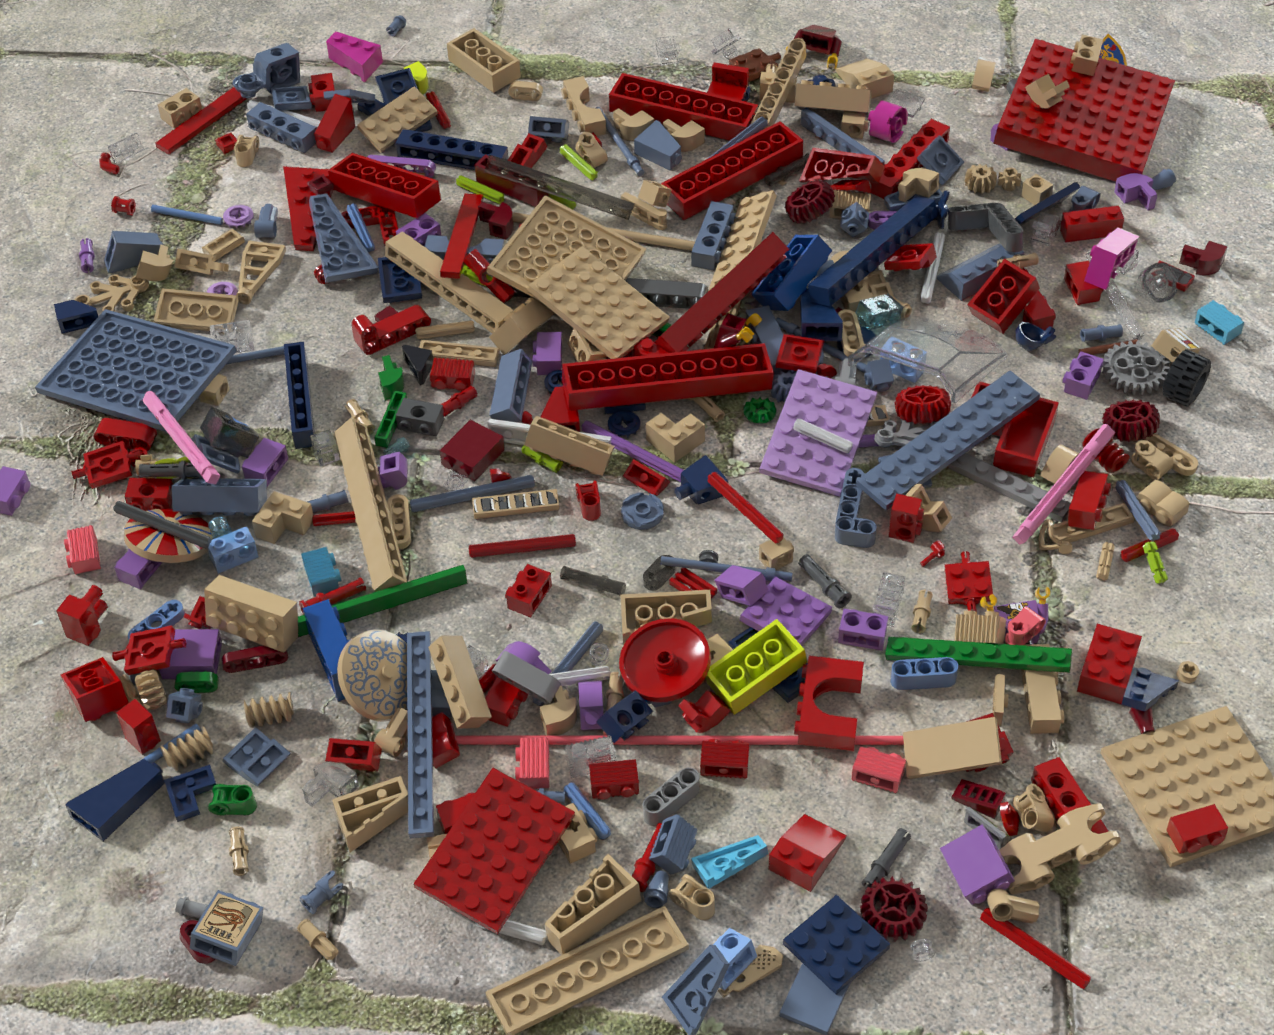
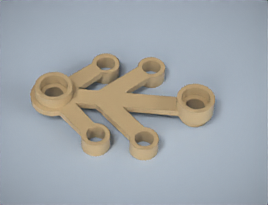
(114, 293)

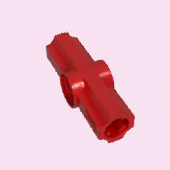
(479, 265)

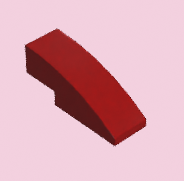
(529, 151)

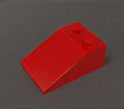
(95, 689)
(805, 852)

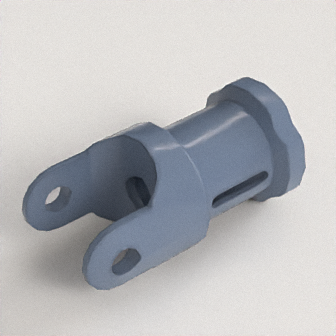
(320, 893)

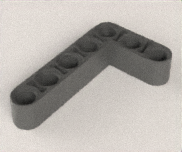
(988, 215)

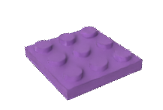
(791, 606)

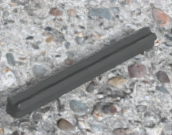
(162, 524)

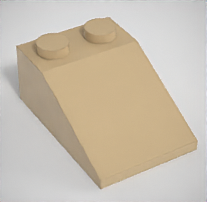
(868, 73)

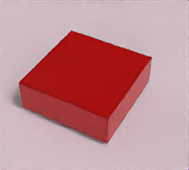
(226, 142)

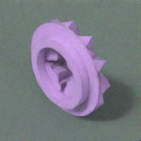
(231, 214)
(221, 287)

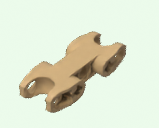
(1050, 851)

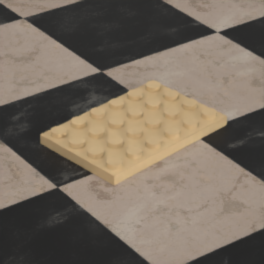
(598, 303)

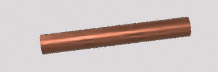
(1102, 348)

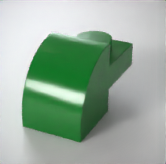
(391, 378)

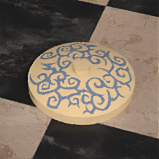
(374, 674)

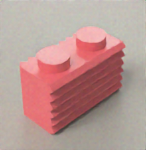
(83, 550)
(533, 762)
(878, 769)

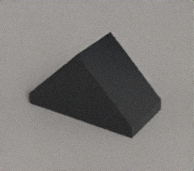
(418, 361)

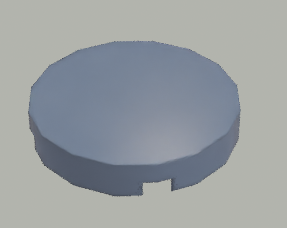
(642, 511)

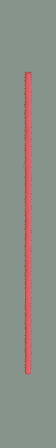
(661, 740)

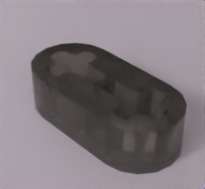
(656, 570)

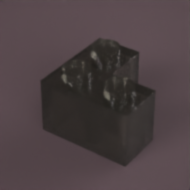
(227, 434)

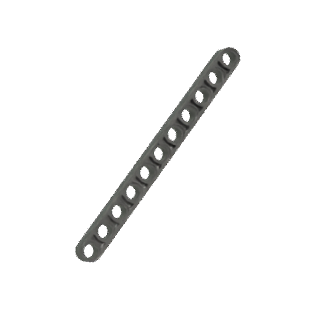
(661, 292)

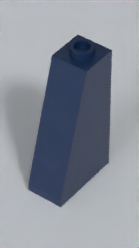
(819, 320)
(116, 799)

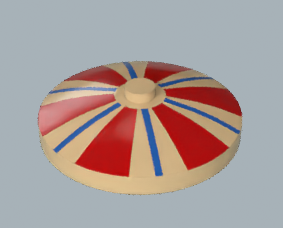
(162, 546)

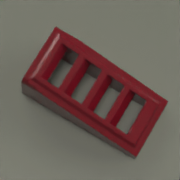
(988, 809)

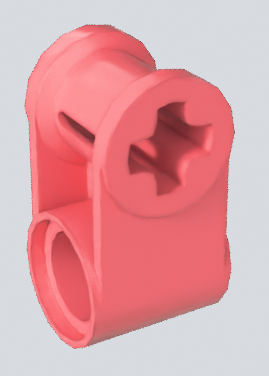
(1024, 627)

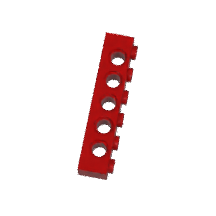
(907, 157)

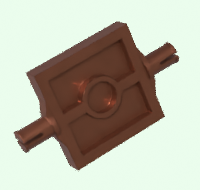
(756, 62)

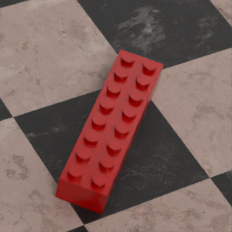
(717, 114)
(733, 169)
(724, 295)

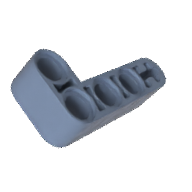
(848, 527)

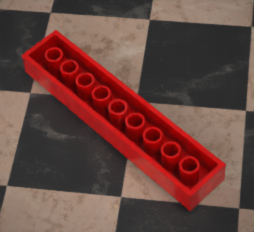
(667, 376)

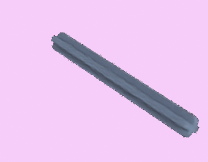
(473, 492)

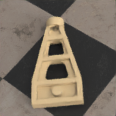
(259, 252)

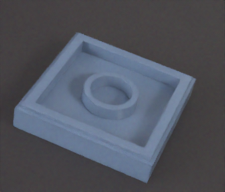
(356, 96)
(291, 98)
(940, 158)

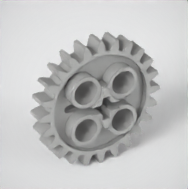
(1135, 367)

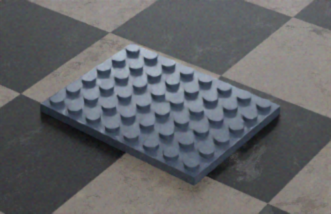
(129, 356)

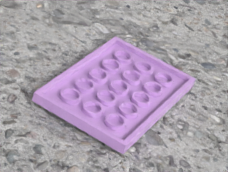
(828, 405)

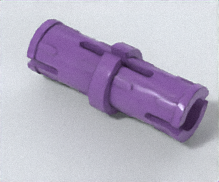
(86, 255)

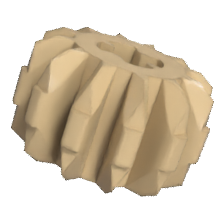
(980, 178)
(151, 689)

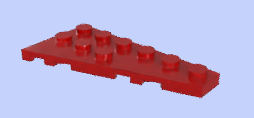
(299, 208)

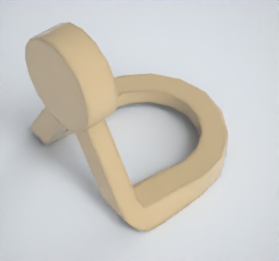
(1063, 547)

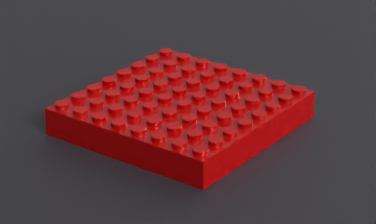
(1099, 125)

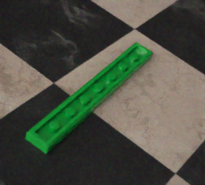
(395, 596)

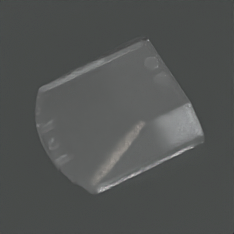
(939, 348)

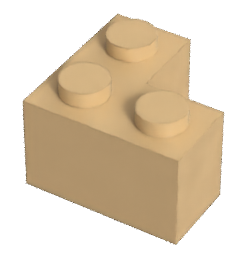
(675, 439)
(282, 513)

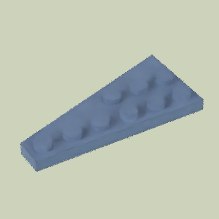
(338, 246)

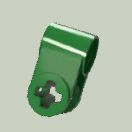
(231, 799)

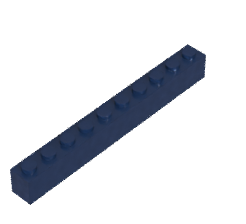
(872, 251)

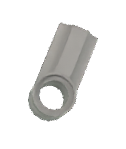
(846, 373)

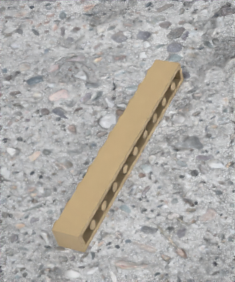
(370, 506)

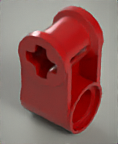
(589, 500)

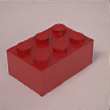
(1003, 296)
(1109, 663)

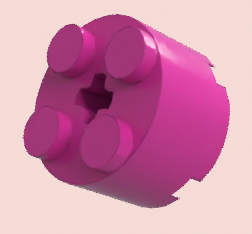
(887, 121)

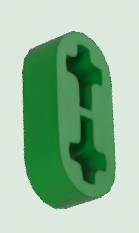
(198, 681)

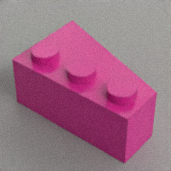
(355, 54)
(1109, 255)

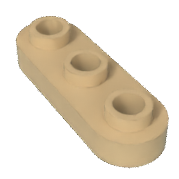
(851, 334)
(1183, 462)
(400, 518)

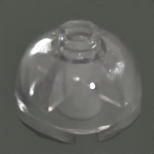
(1157, 283)

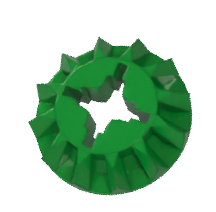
(762, 416)

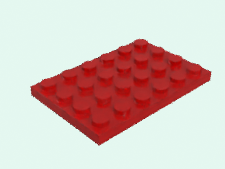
(494, 850)

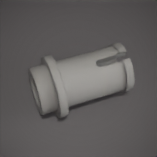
(187, 907)

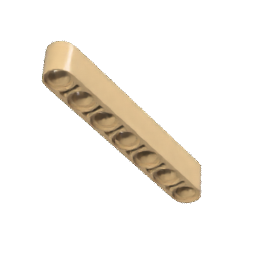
(782, 82)

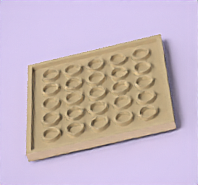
(554, 234)
(1194, 767)

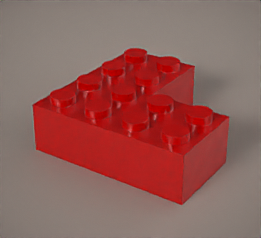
(1024, 436)

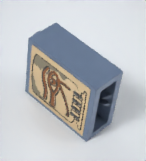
(226, 927)

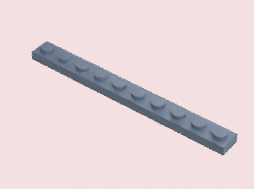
(420, 736)

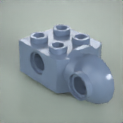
(271, 69)

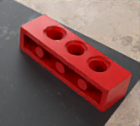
(1068, 791)

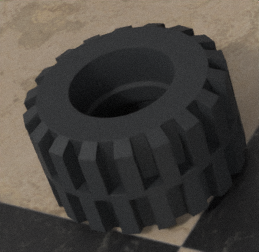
(1186, 377)

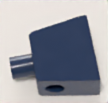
(695, 482)

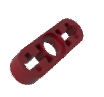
(240, 660)

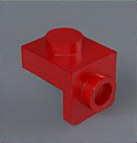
(198, 615)

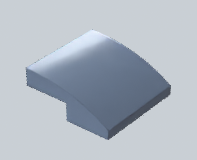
(216, 457)
(256, 757)

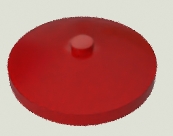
(665, 660)

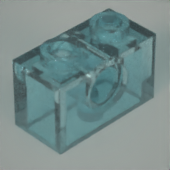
(879, 311)

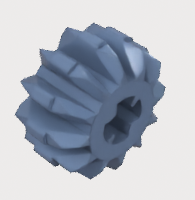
(781, 385)

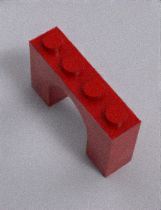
(815, 726)

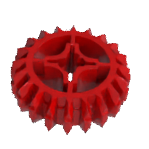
(922, 404)

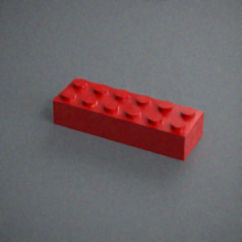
(385, 185)

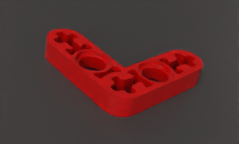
(377, 217)

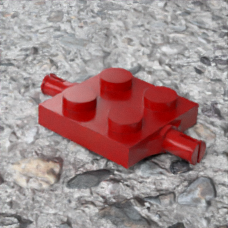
(107, 464)
(968, 582)
(149, 650)

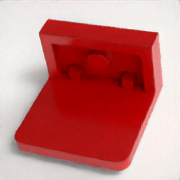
(729, 81)

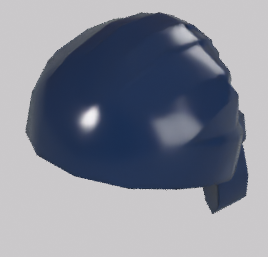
(1031, 336)

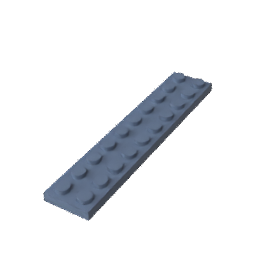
(948, 439)

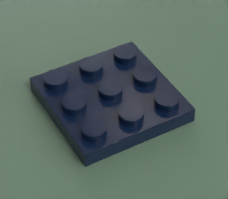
(836, 944)

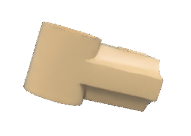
(393, 737)
(1010, 907)

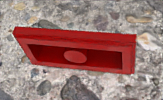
(860, 186)
(645, 478)

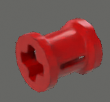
(116, 205)

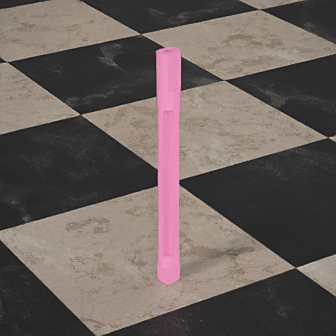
(181, 438)
(1063, 484)

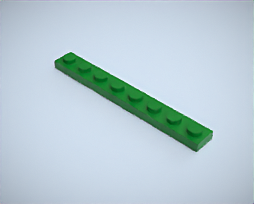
(982, 654)

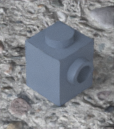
(879, 375)

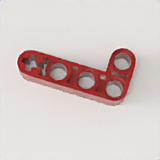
(388, 331)

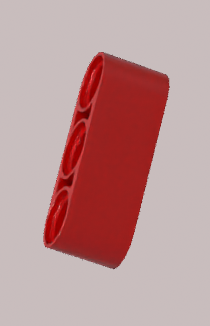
(132, 433)

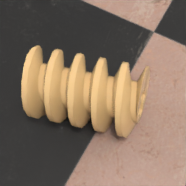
(269, 710)
(187, 749)

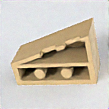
(521, 324)
(370, 810)

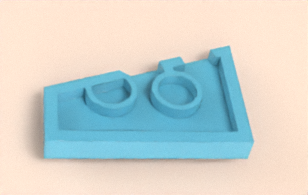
(728, 860)

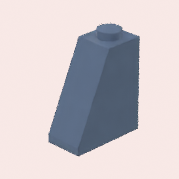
(658, 146)
(127, 248)

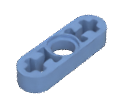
(158, 615)

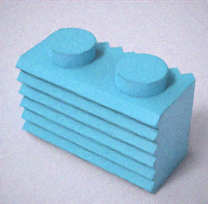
(1219, 322)
(320, 570)

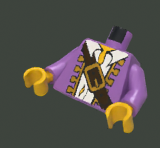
(1010, 611)

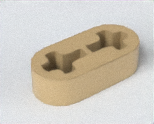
(525, 90)

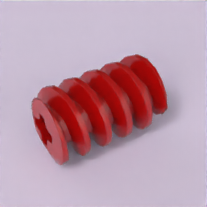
(1110, 456)

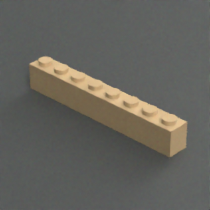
(460, 292)

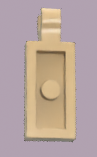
(198, 262)

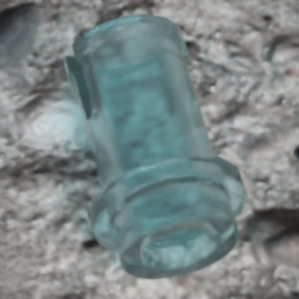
(401, 445)

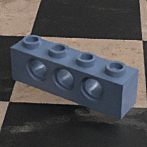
(281, 127)
(712, 235)

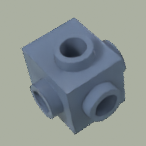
(854, 219)
(184, 705)

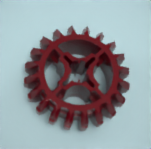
(809, 201)
(1132, 420)
(894, 900)

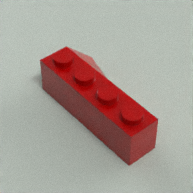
(834, 164)

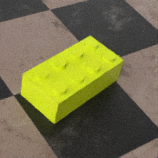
(756, 666)

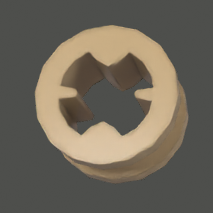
(1189, 667)

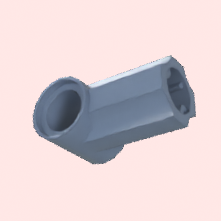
(266, 225)

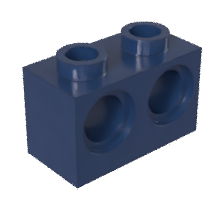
(625, 716)

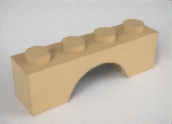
(576, 95)

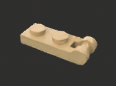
(647, 212)

